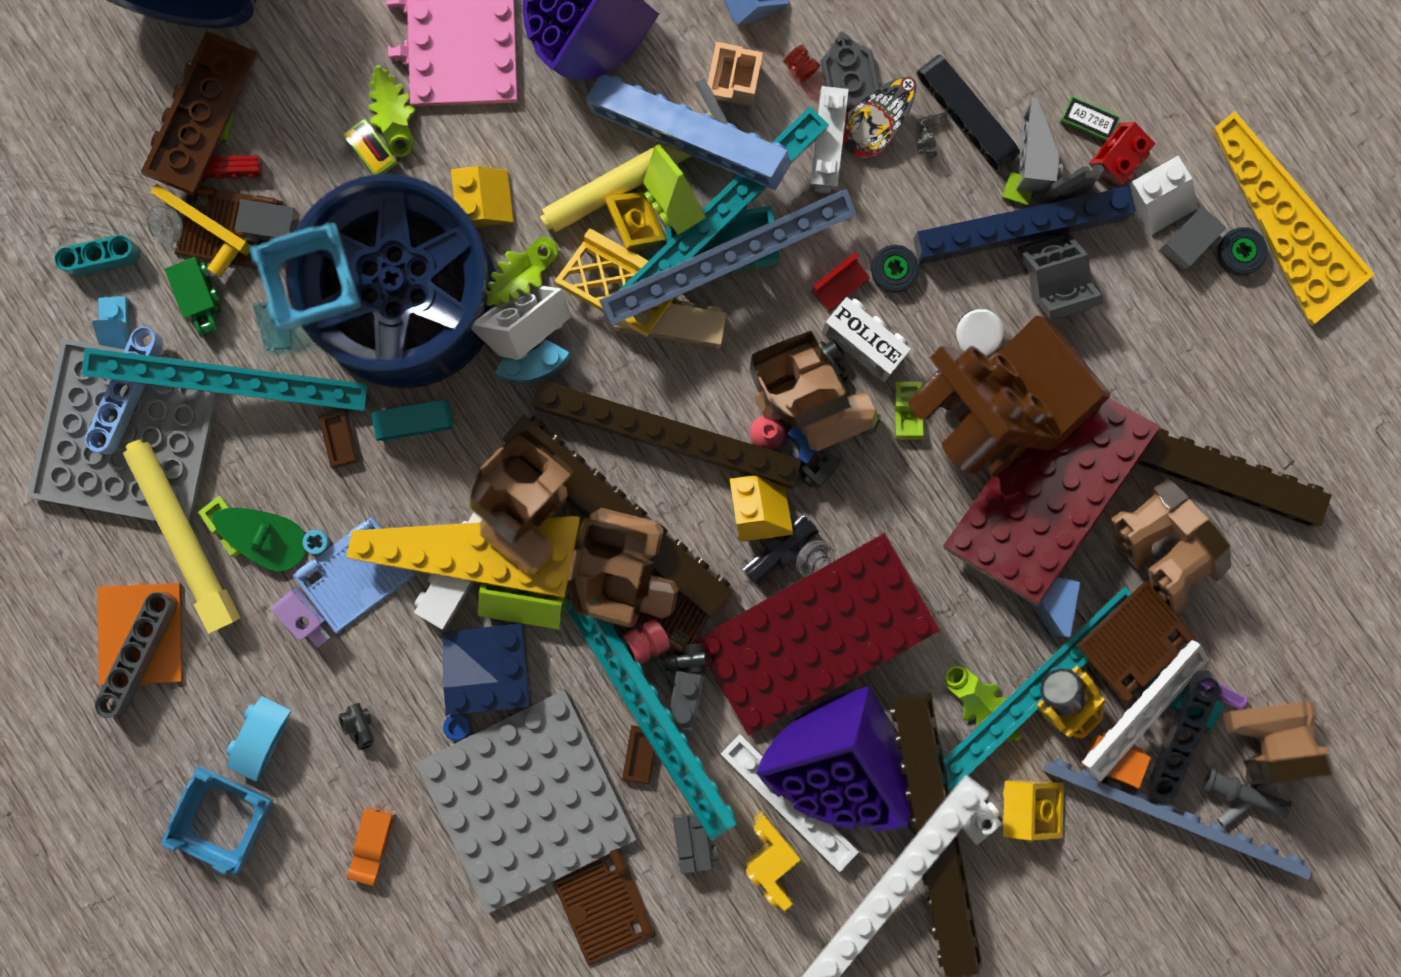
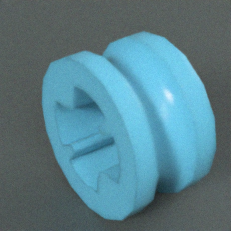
(316, 550)

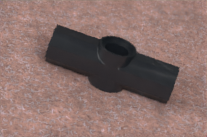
(780, 551)

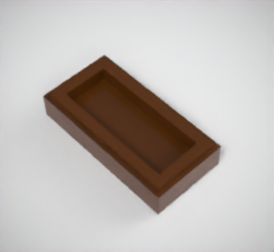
(338, 439)
(638, 757)

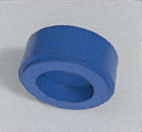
(457, 727)

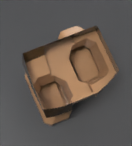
(805, 389)
(517, 494)
(1198, 542)
(615, 569)
(1285, 742)

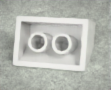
(523, 322)

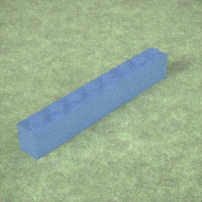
(689, 131)

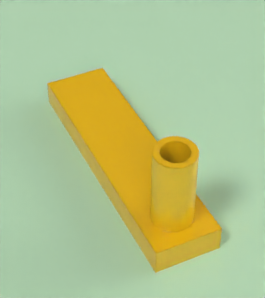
(232, 244)

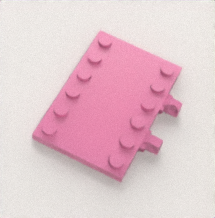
(459, 51)

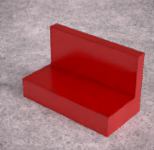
(840, 283)

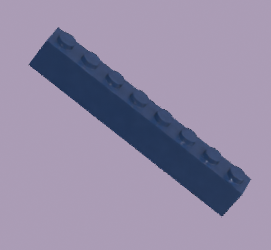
(1023, 225)

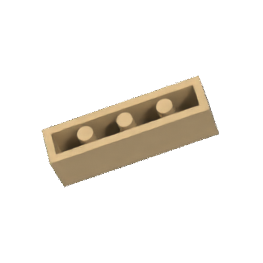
(684, 324)

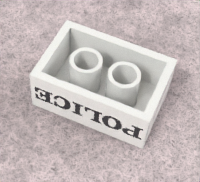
(866, 338)

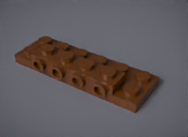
(199, 113)

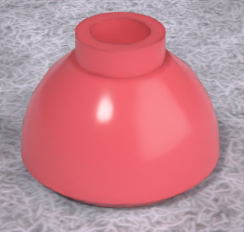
(768, 433)

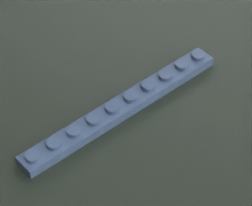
(727, 257)
(1187, 821)

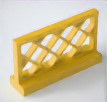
(613, 256)

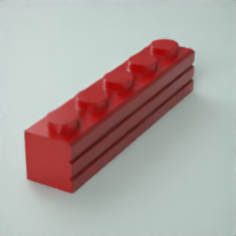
(234, 167)

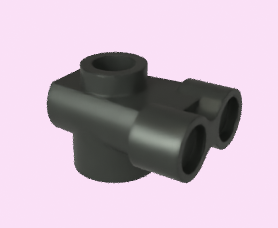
(836, 354)
(694, 659)
(356, 721)

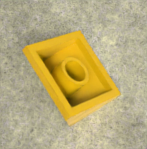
(634, 221)

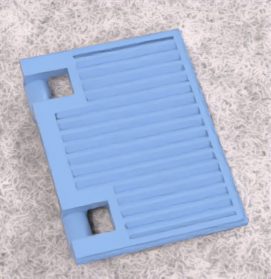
(347, 585)

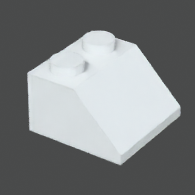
(1164, 195)

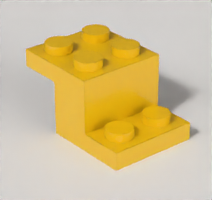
(771, 862)

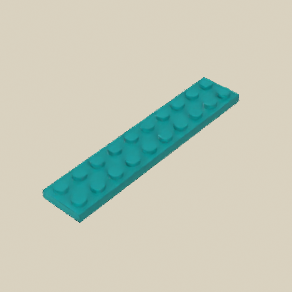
(655, 723)

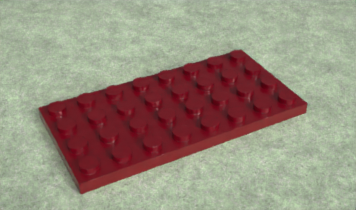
(1049, 500)
(818, 634)

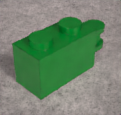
(195, 294)

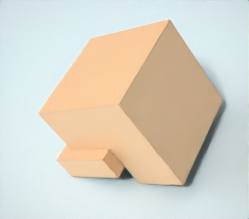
(735, 74)

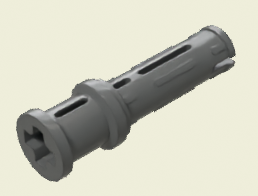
(1234, 789)

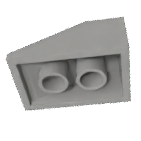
(1038, 152)

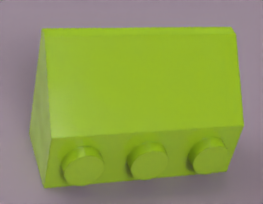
(670, 193)
(520, 606)

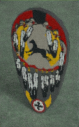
(878, 118)

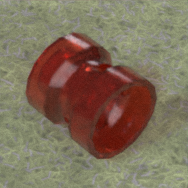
(801, 63)

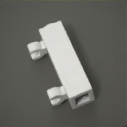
(829, 145)

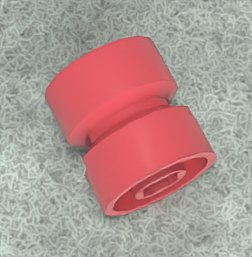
(647, 641)

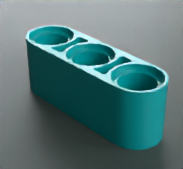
(85, 251)
(412, 420)

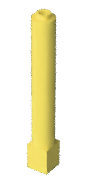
(593, 195)
(213, 603)

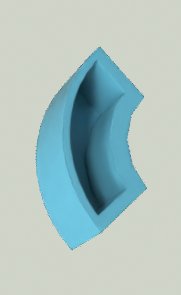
(536, 365)
(257, 738)

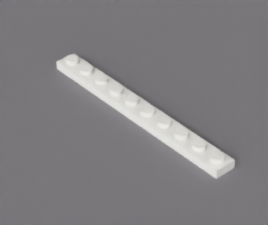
(899, 879)

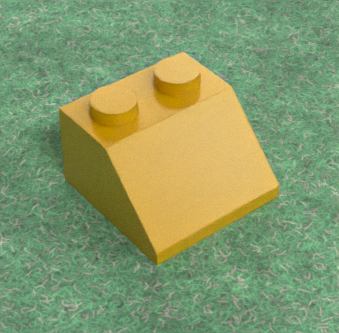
(483, 195)
(759, 508)
(1033, 809)

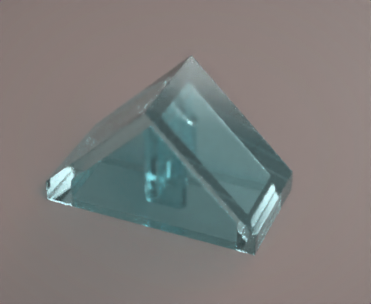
(272, 337)

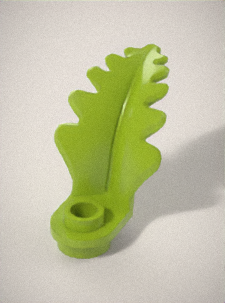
(391, 112)
(520, 272)
(977, 697)

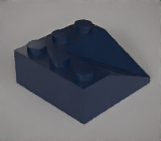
(485, 669)

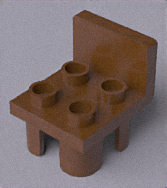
(1014, 400)

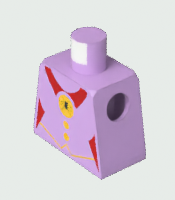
(297, 605)

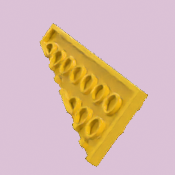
(1306, 245)
(463, 554)

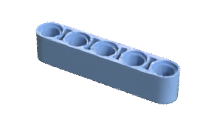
(124, 405)

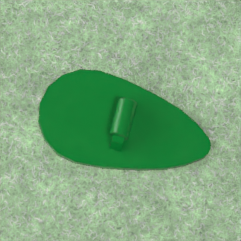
(261, 537)

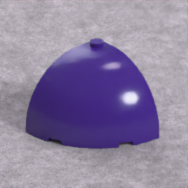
(586, 35)
(840, 764)

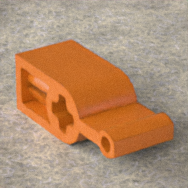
(370, 845)

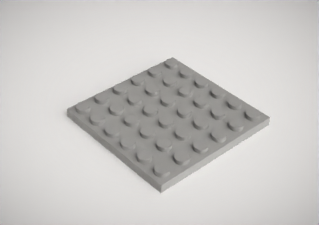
(169, 418)
(526, 801)

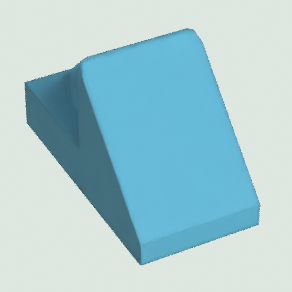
(113, 322)

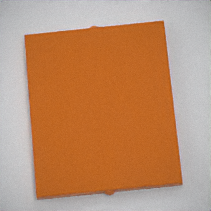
(116, 614)

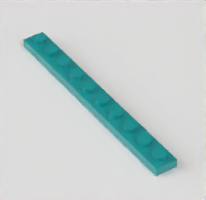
(730, 201)
(223, 379)
(1020, 703)

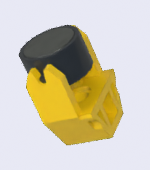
(1067, 694)

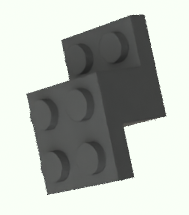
(1060, 275)

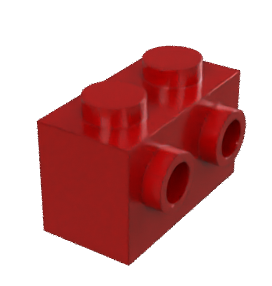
(1123, 153)

